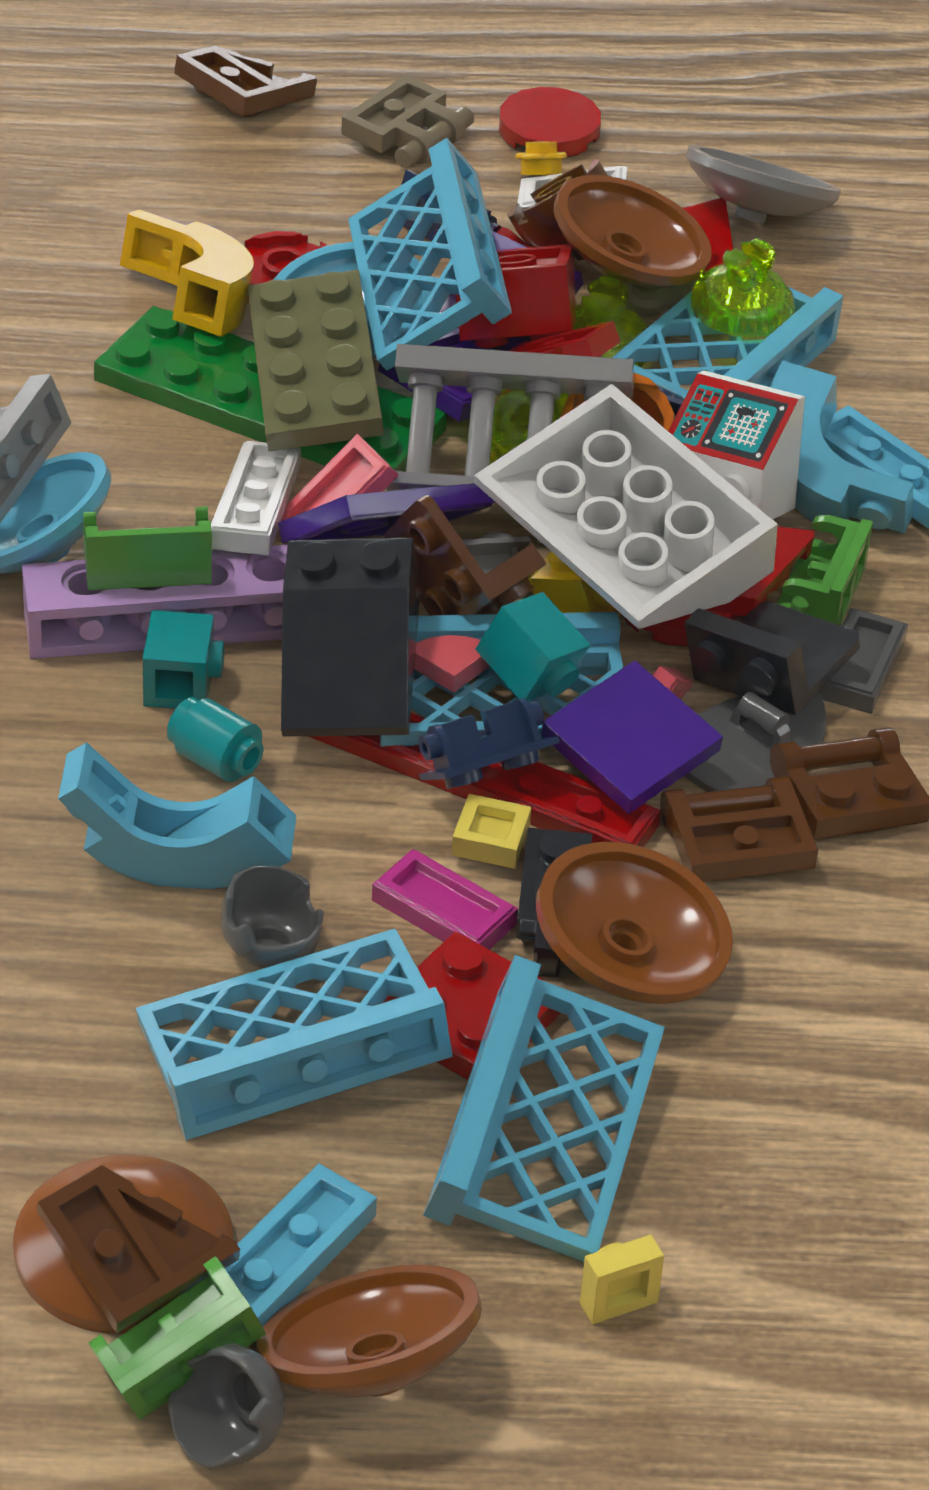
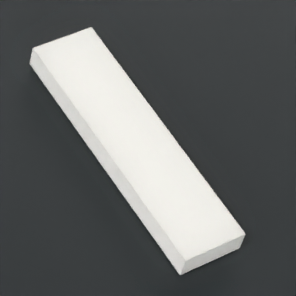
(255, 499)

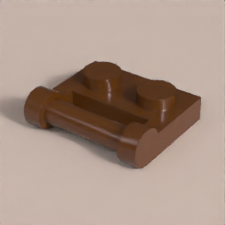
(854, 798)
(740, 830)

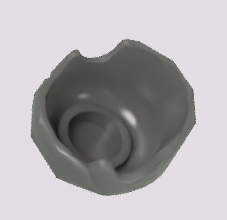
(270, 916)
(227, 1407)

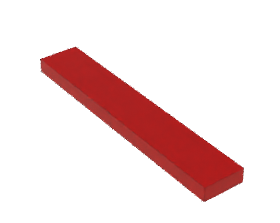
(556, 797)

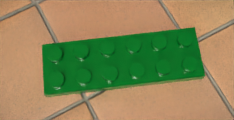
(219, 384)

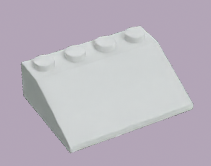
(633, 511)

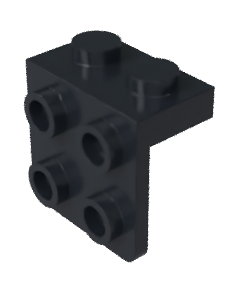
(769, 652)

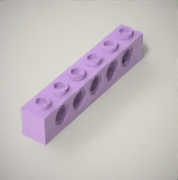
(74, 621)

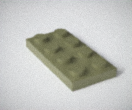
(314, 360)

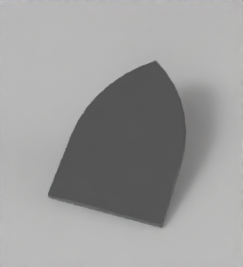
(749, 732)

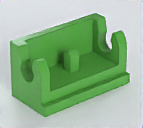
(148, 555)
(832, 572)
(155, 1354)

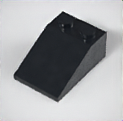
(349, 637)

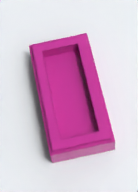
(443, 901)

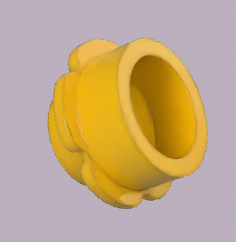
(541, 158)

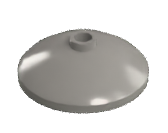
(758, 185)

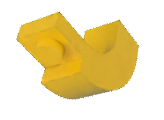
(200, 261)

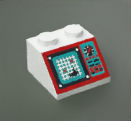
(745, 436)

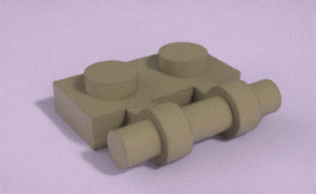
(397, 118)

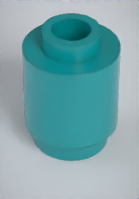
(215, 738)

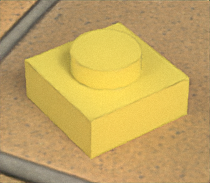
(491, 831)
(621, 1278)

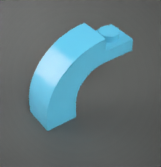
(827, 481)
(173, 840)

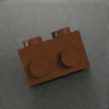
(450, 574)

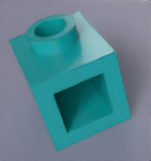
(533, 648)
(180, 658)

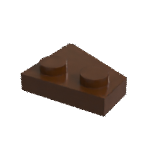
(240, 81)
(128, 1245)

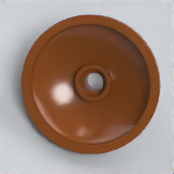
(631, 232)
(634, 923)
(48, 1272)
(371, 1330)

